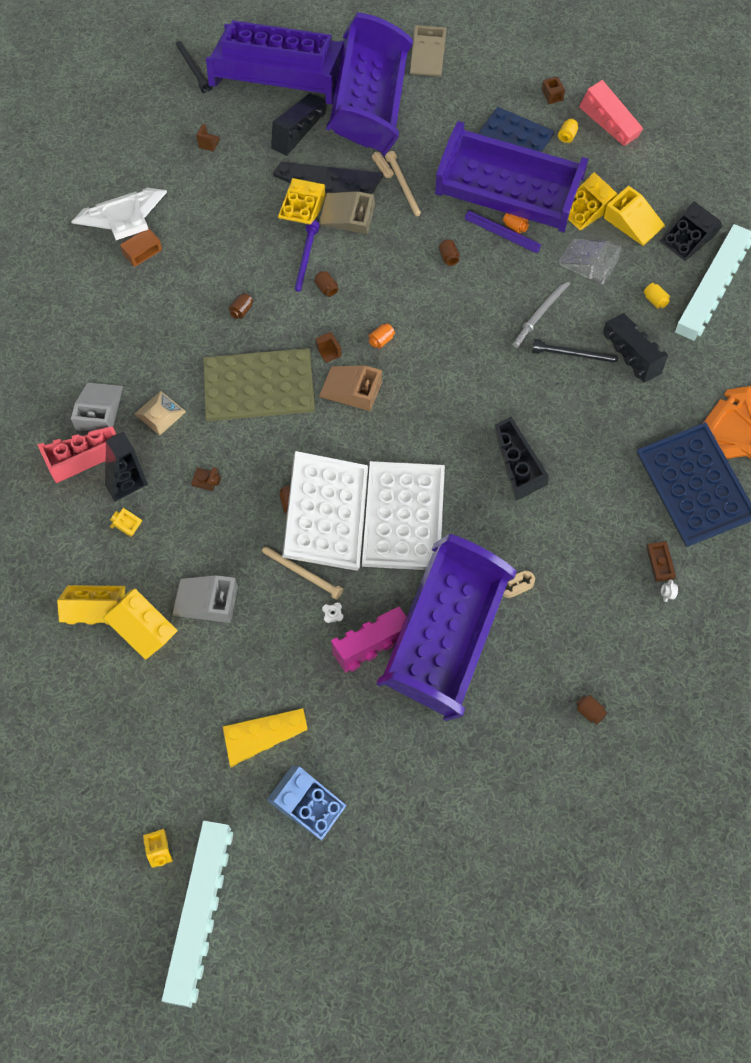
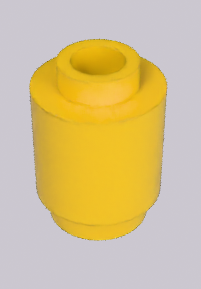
(568, 131)
(657, 295)

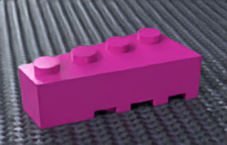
(369, 640)

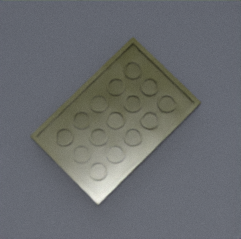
(258, 384)

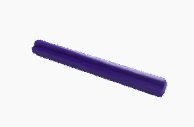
(503, 231)

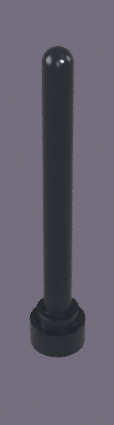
(203, 83)
(539, 346)

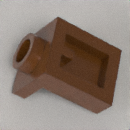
(206, 479)

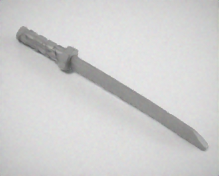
(528, 326)

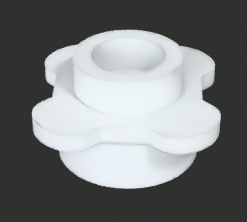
(669, 591)
(337, 616)

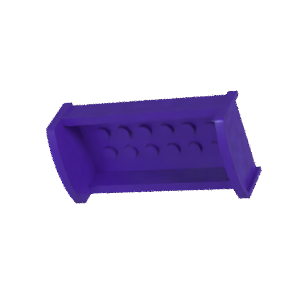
(276, 58)
(370, 82)
(509, 177)
(447, 625)

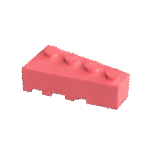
(610, 113)
(76, 454)

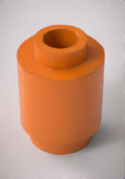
(516, 223)
(381, 335)

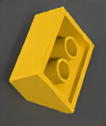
(88, 603)
(140, 624)

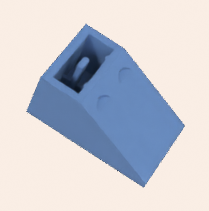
(306, 802)

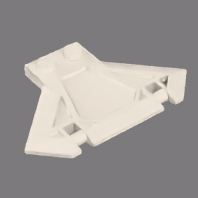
(122, 214)

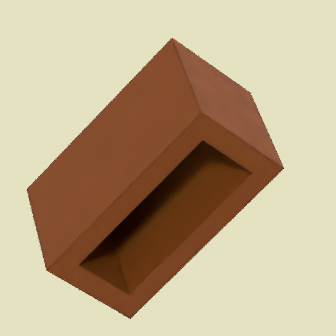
(141, 247)

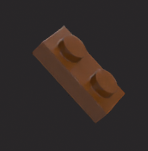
(661, 561)

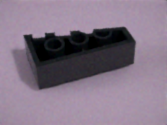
(296, 123)
(635, 347)
(520, 461)
(122, 468)

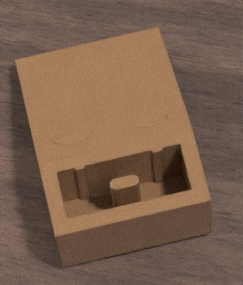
(352, 385)

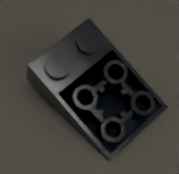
(691, 231)

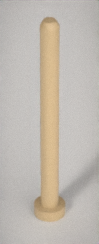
(391, 157)
(335, 591)

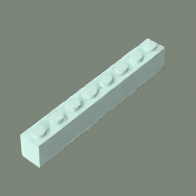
(714, 282)
(197, 914)

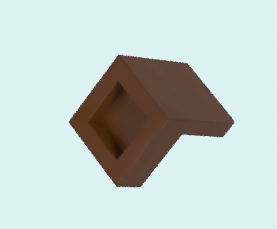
(205, 140)
(328, 347)

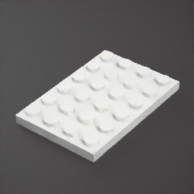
(325, 511)
(402, 514)

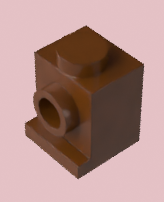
(553, 90)

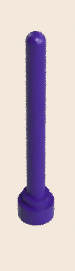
(311, 230)

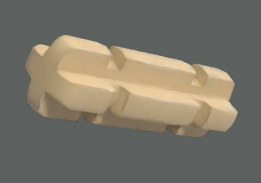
(382, 165)

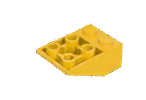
(303, 201)
(590, 201)
(633, 216)

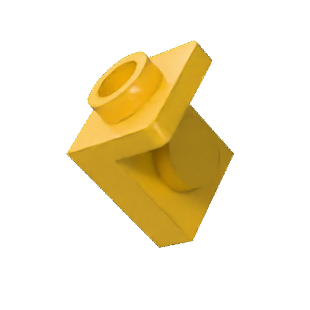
(125, 522)
(157, 848)

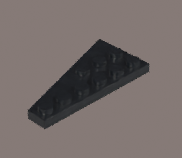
(335, 179)

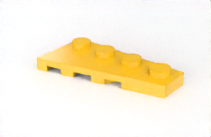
(254, 736)

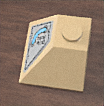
(160, 413)

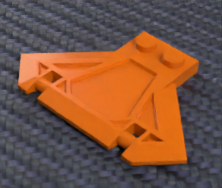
(732, 423)

